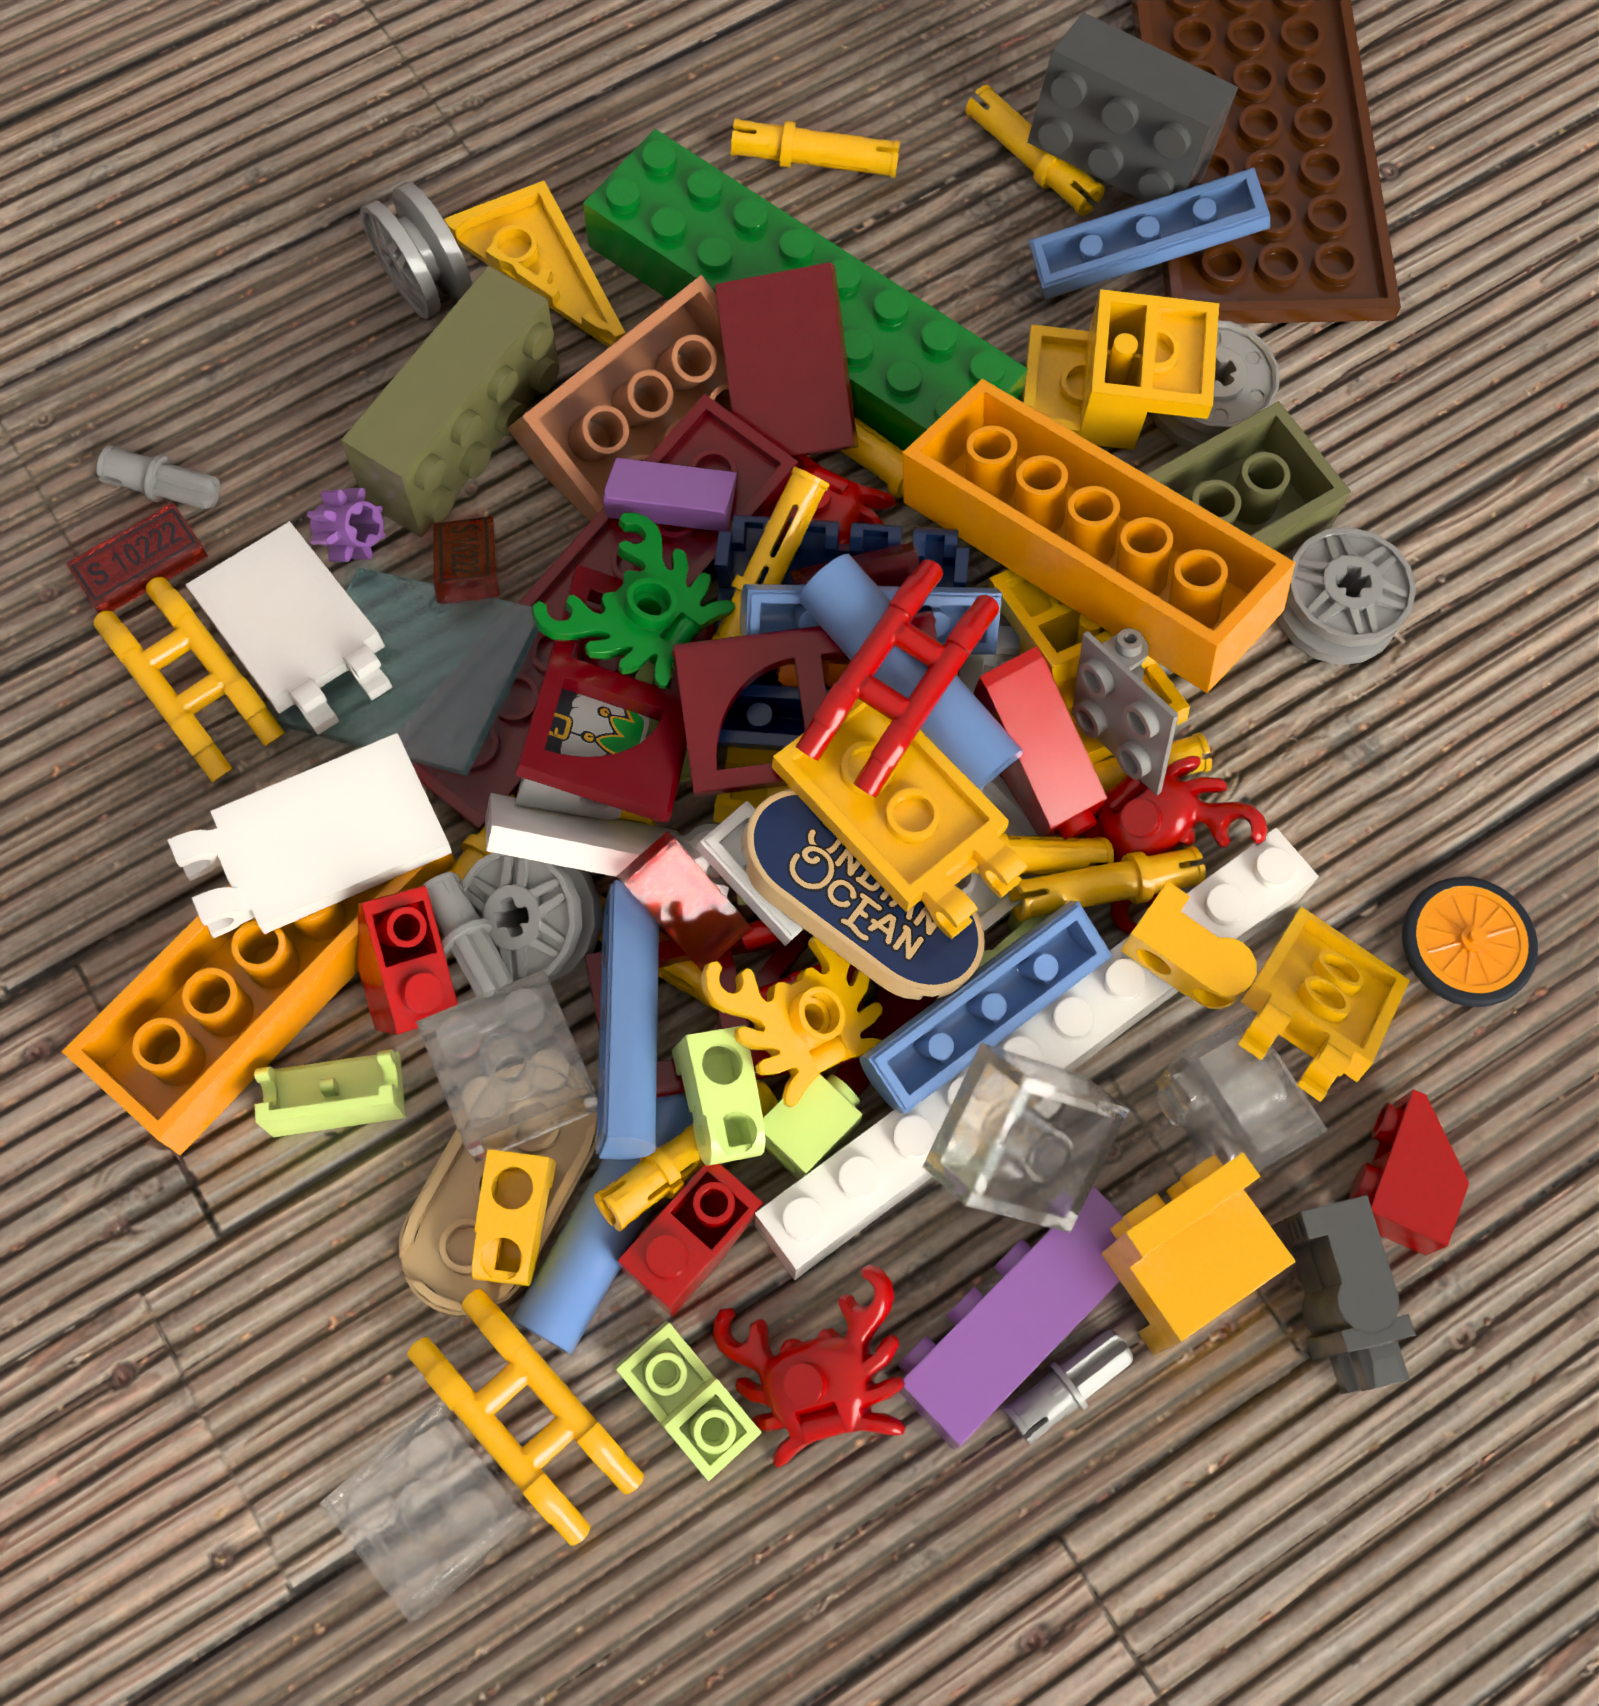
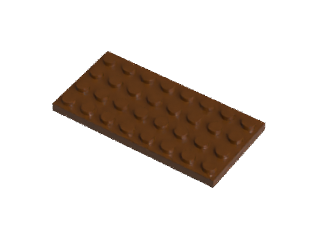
(1312, 145)

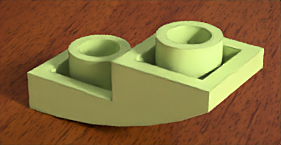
(687, 1400)

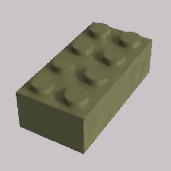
(454, 401)
(1261, 480)

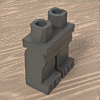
(1348, 1293)

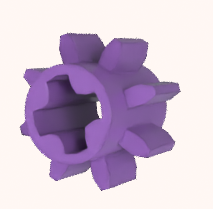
(346, 524)

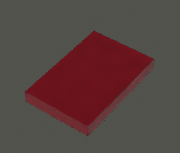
(789, 359)

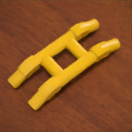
(181, 708)
(570, 1421)

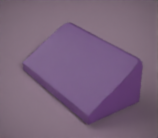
(671, 494)

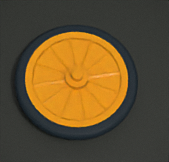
(1469, 941)

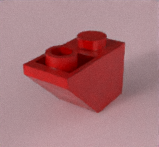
(402, 960)
(1414, 1176)
(690, 1237)

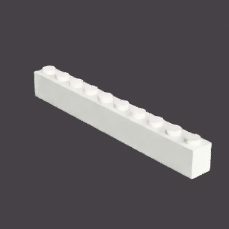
(888, 1157)

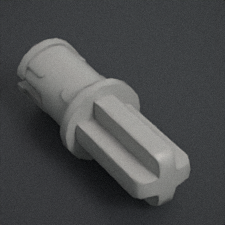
(157, 478)
(466, 934)
(1068, 1386)

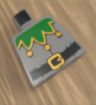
(586, 730)

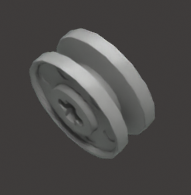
(416, 249)
(1242, 387)
(1347, 596)
(560, 906)

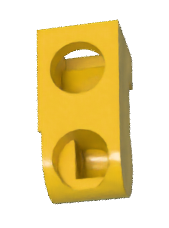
(1188, 955)
(511, 1216)

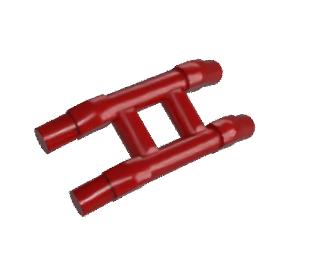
(906, 713)

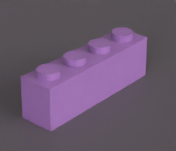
(1013, 1326)

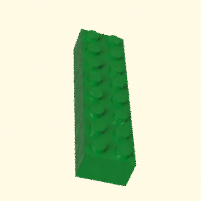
(681, 218)

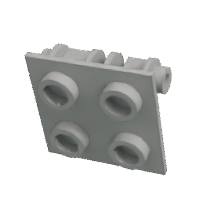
(1121, 708)

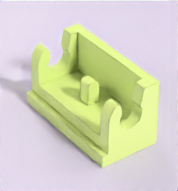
(331, 1094)

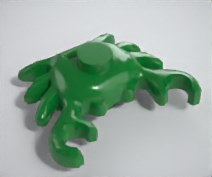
(645, 613)

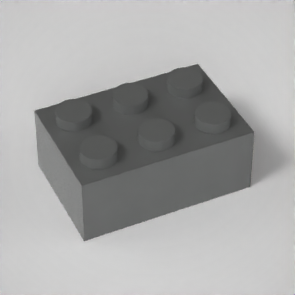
(1129, 111)

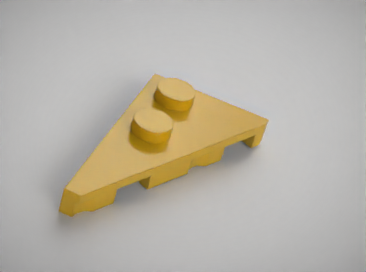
(534, 245)

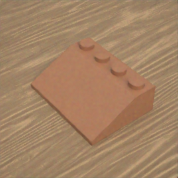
(628, 397)

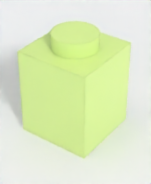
(813, 1127)

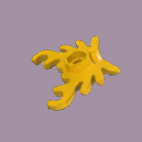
(801, 1023)

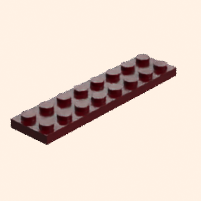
(702, 439)

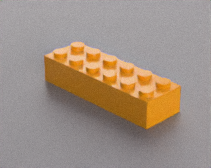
(1096, 533)
(219, 1008)

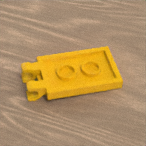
(920, 829)
(1324, 1000)

